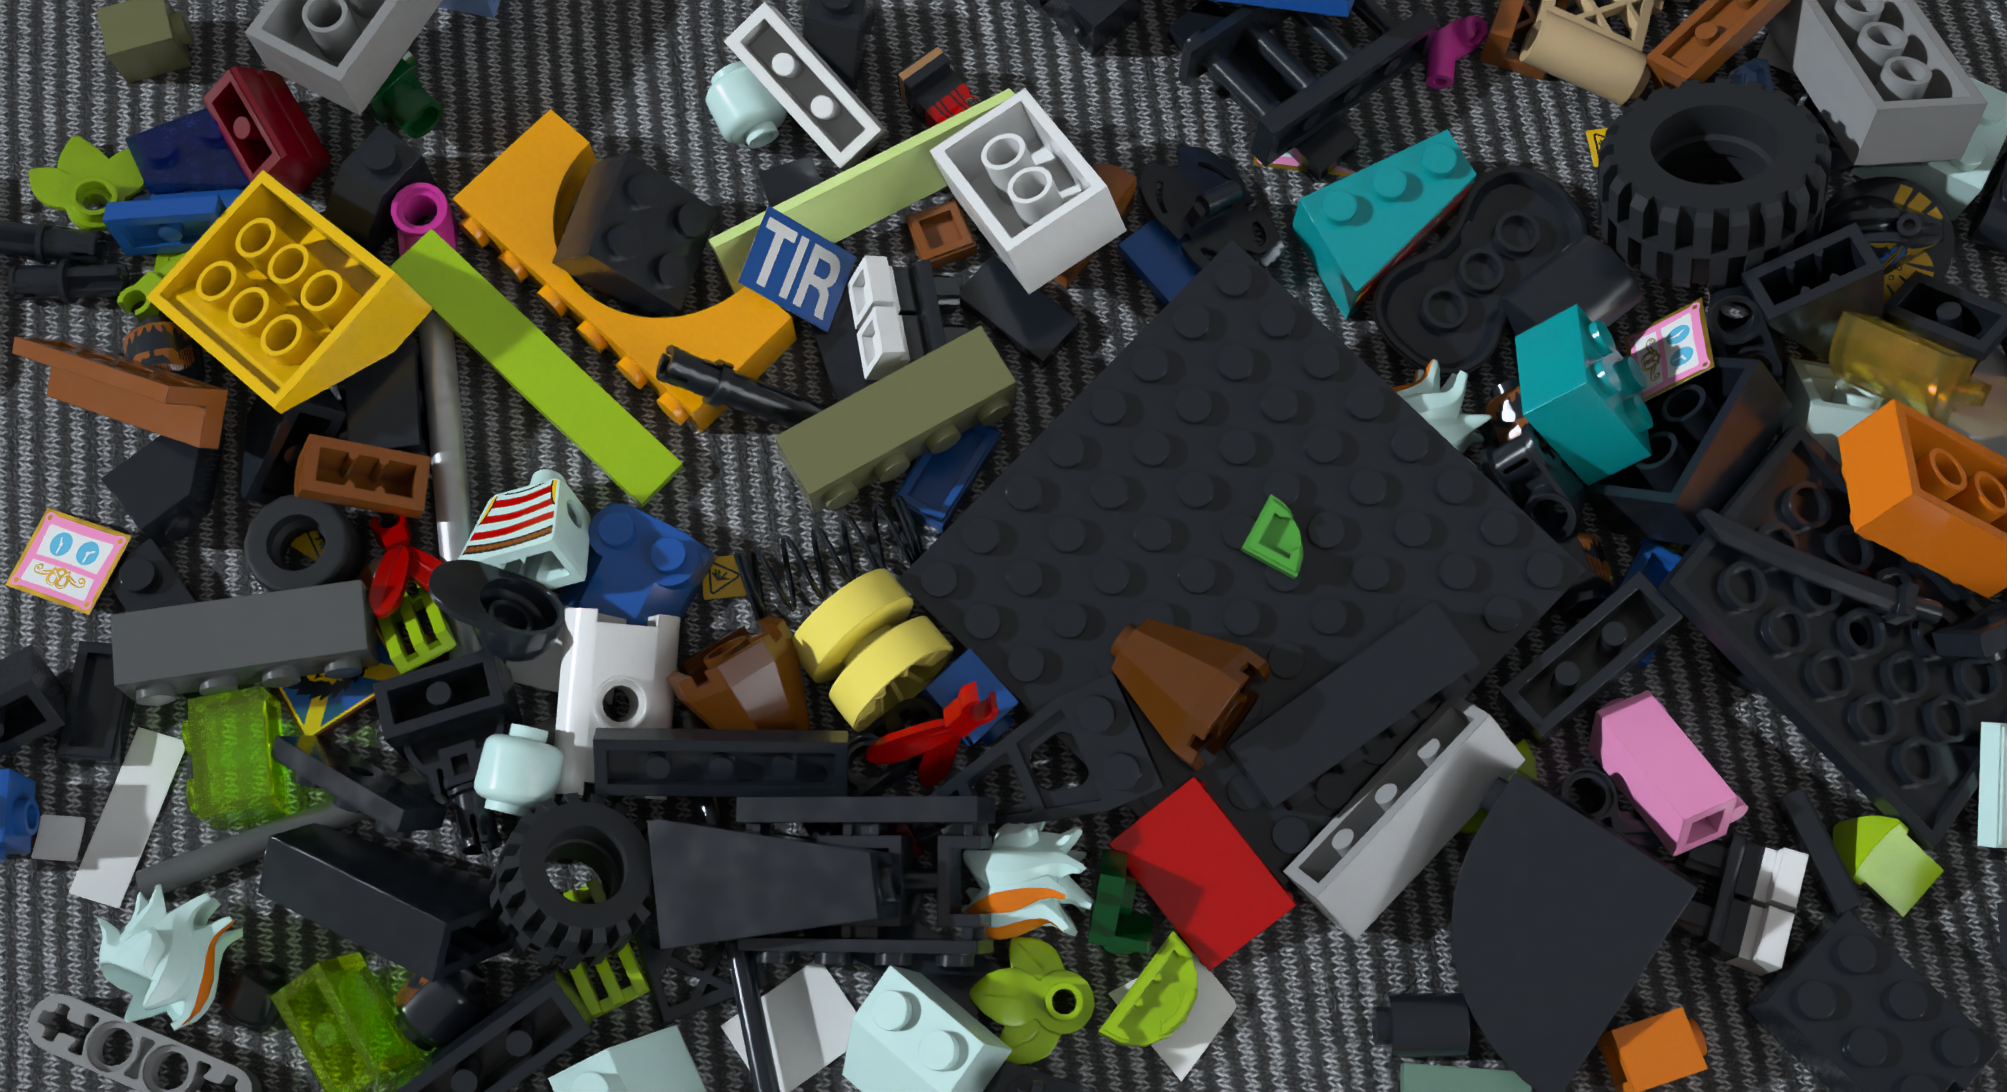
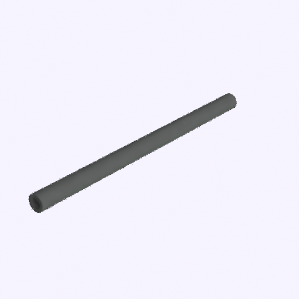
(252, 843)

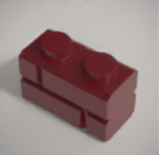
(266, 127)

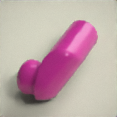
(1450, 45)

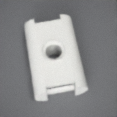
(605, 657)

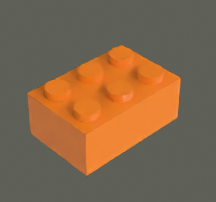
(1928, 495)

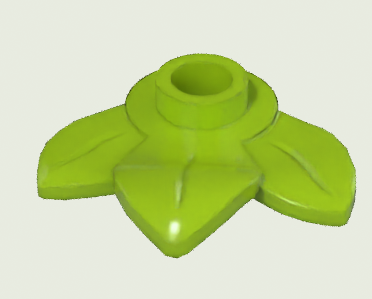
(86, 179)
(1023, 1000)

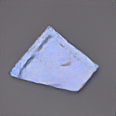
(186, 156)

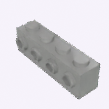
(1406, 821)

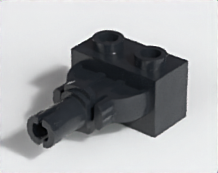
(440, 726)

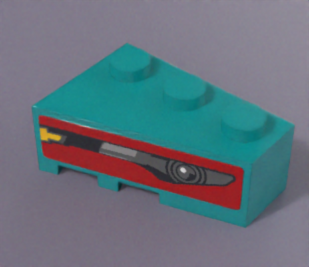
(1381, 216)

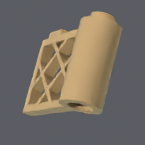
(1587, 50)

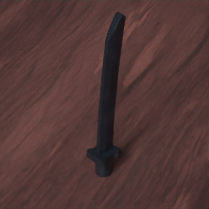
(1899, 601)

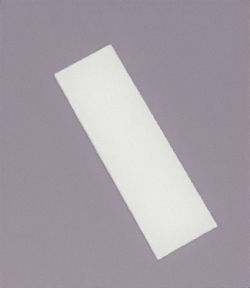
(128, 818)

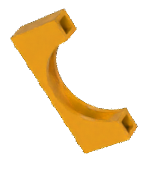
(522, 213)

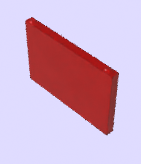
(1203, 873)

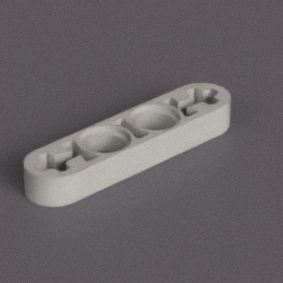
(147, 1054)

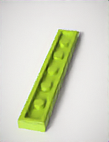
(537, 368)

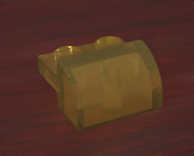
(1903, 367)

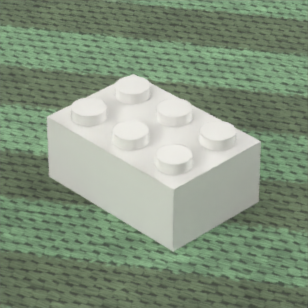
(1028, 190)

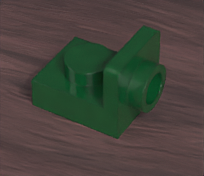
(1111, 918)

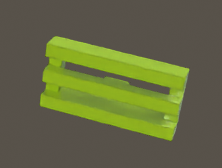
(424, 652)
(617, 997)

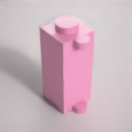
(1662, 773)

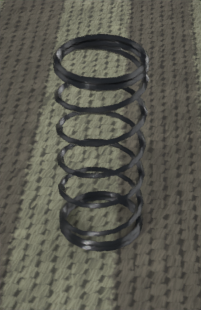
(752, 583)

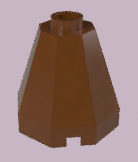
(746, 681)
(1188, 684)

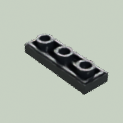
(358, 785)

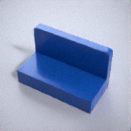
(165, 220)

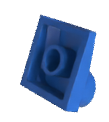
(638, 567)

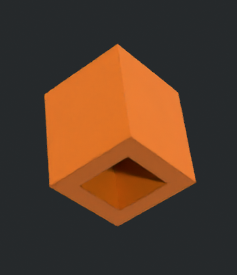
(1653, 1051)

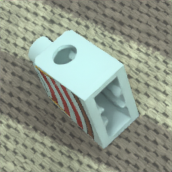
(534, 532)

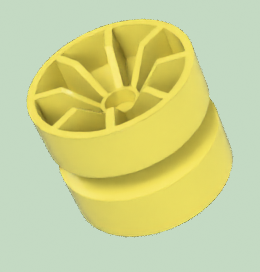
(870, 648)

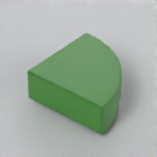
(1276, 539)

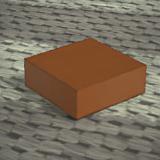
(941, 234)

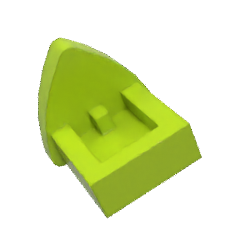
(1885, 860)

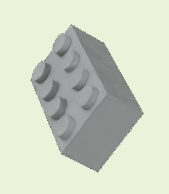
(338, 45)
(1880, 79)

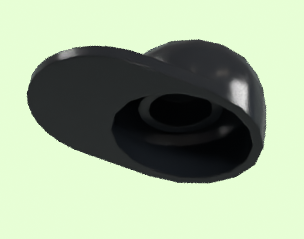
(507, 610)

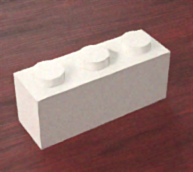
(806, 86)

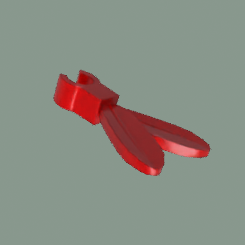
(397, 567)
(937, 739)

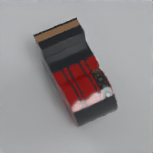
(933, 88)

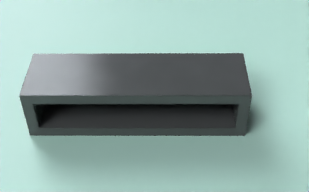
(244, 642)

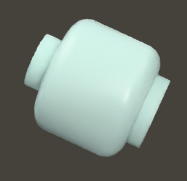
(744, 107)
(518, 770)

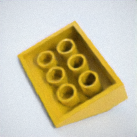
(287, 297)

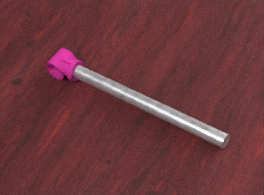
(441, 395)

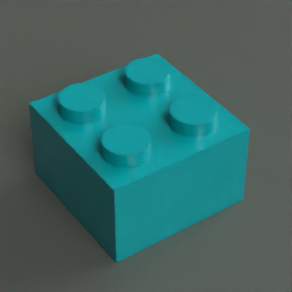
(1583, 394)

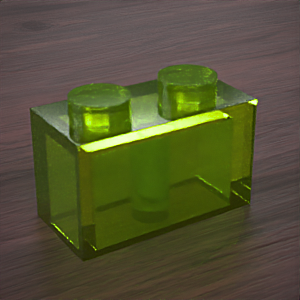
(231, 758)
(345, 1026)

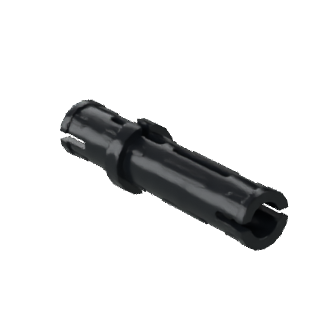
(725, 386)

